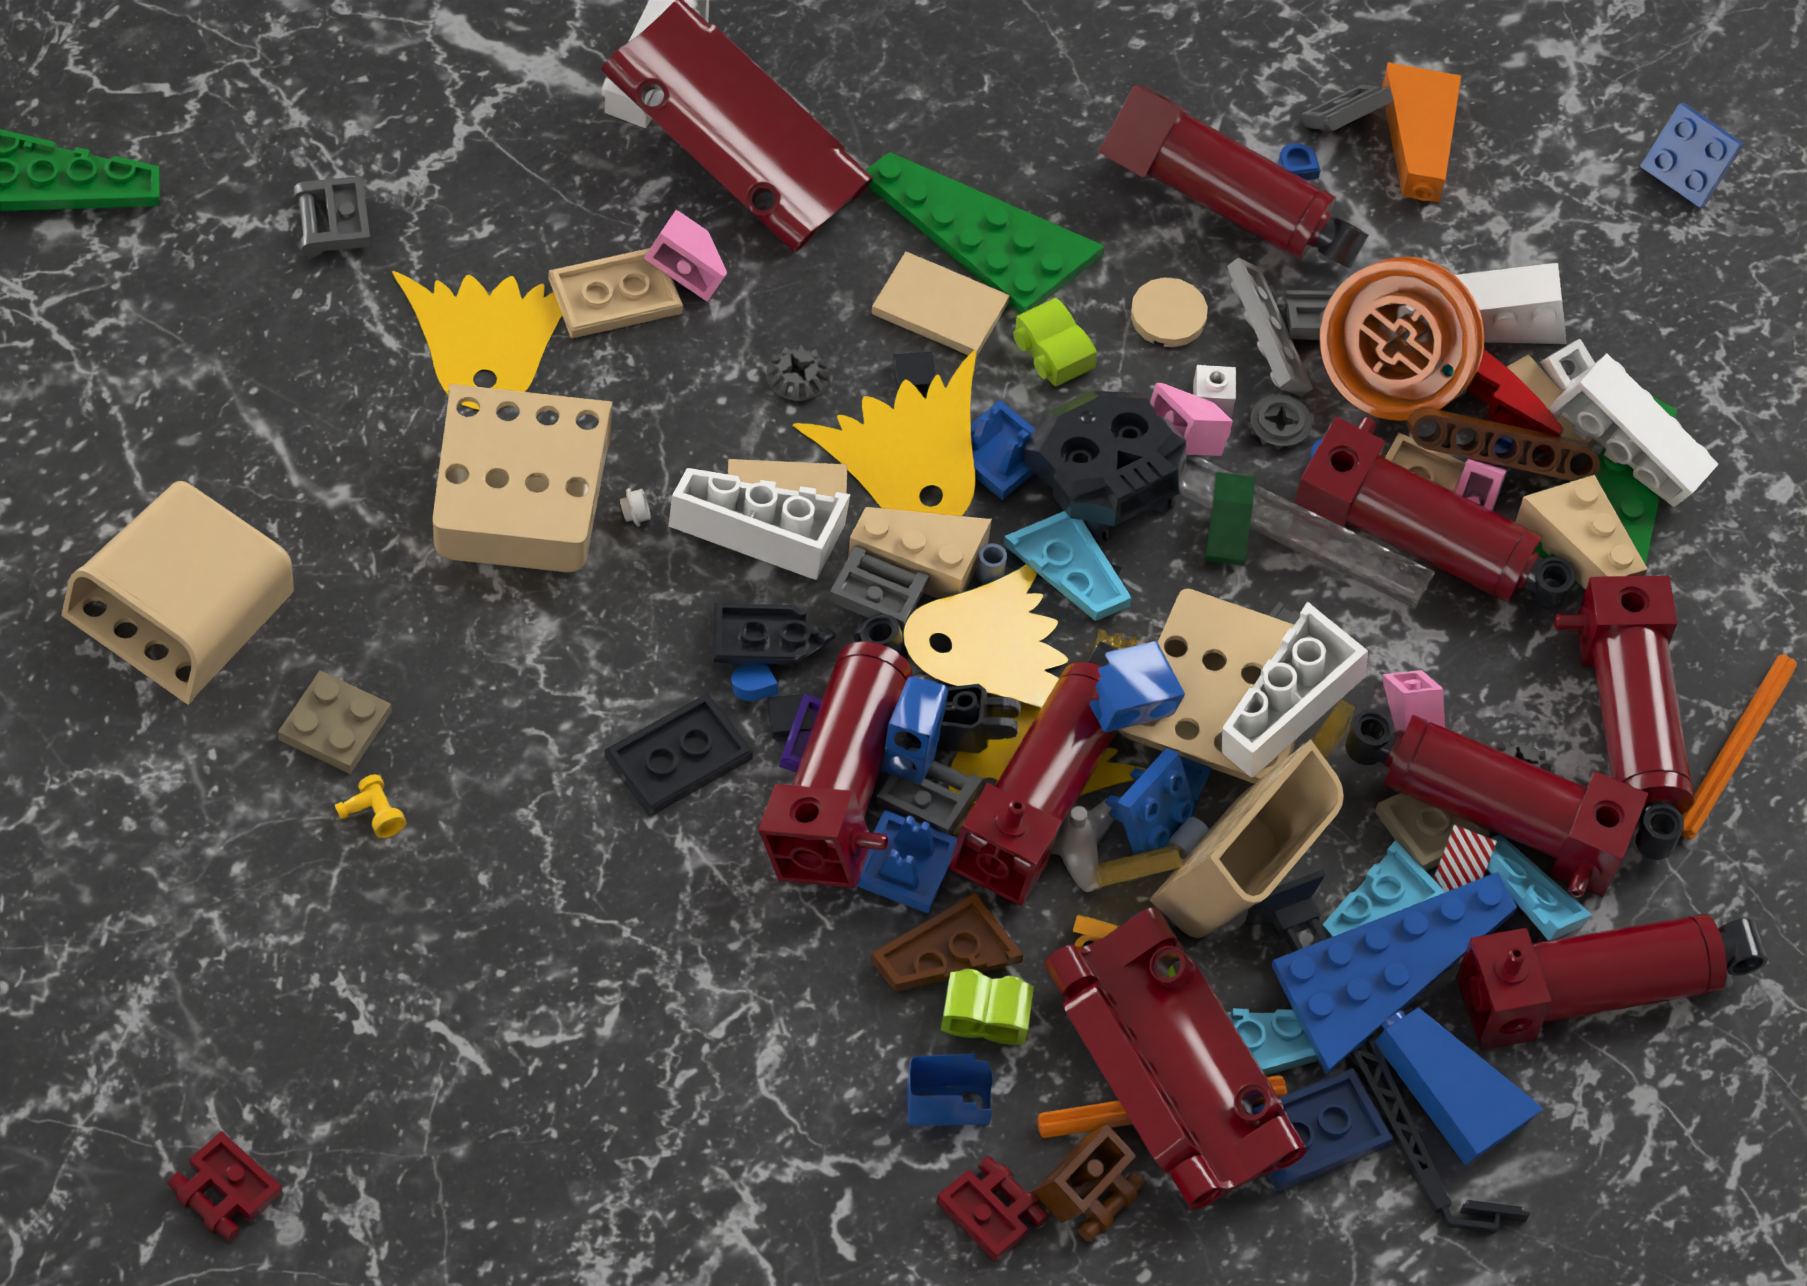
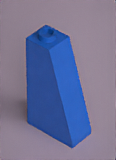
(1454, 1085)

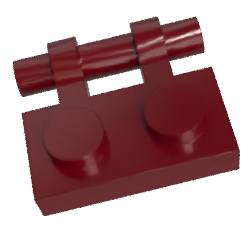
(231, 1174)
(984, 1215)

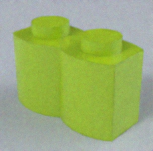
(1055, 342)
(987, 1007)

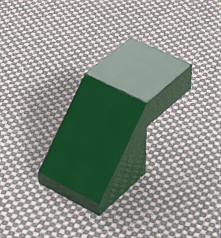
(1230, 518)

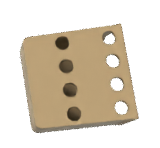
(518, 486)
(187, 582)
(1216, 658)
(1252, 844)

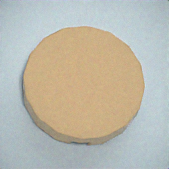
(1169, 312)

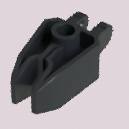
(975, 719)

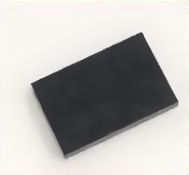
(678, 754)

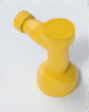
(387, 820)

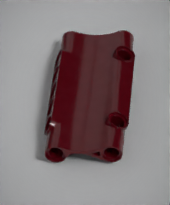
(738, 123)
(1174, 1059)

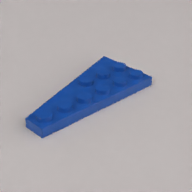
(1369, 973)

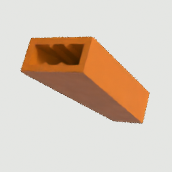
(1421, 127)

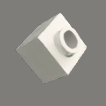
(1575, 355)
(1216, 385)

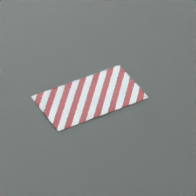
(1463, 858)

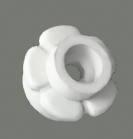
(635, 506)

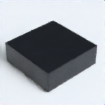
(916, 368)
(783, 712)

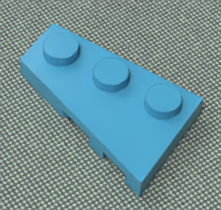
(1072, 563)
(1387, 889)

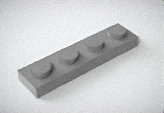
(1269, 327)

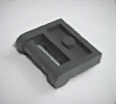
(345, 215)
(874, 595)
(930, 801)

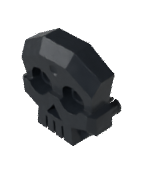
(1107, 458)

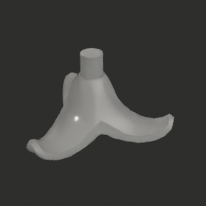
(1079, 841)

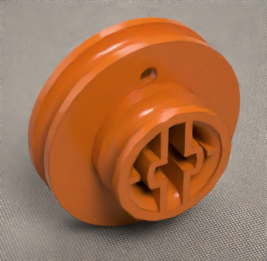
(1365, 334)

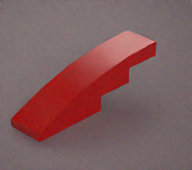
(1511, 399)

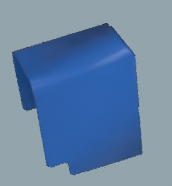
(1136, 688)
(918, 710)
(933, 1075)

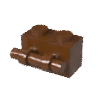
(1084, 1175)

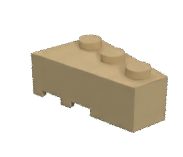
(1582, 529)
(924, 542)

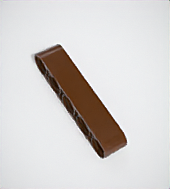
(1488, 432)

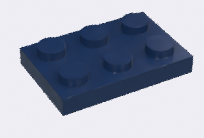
(1334, 1124)

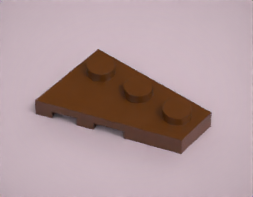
(949, 942)

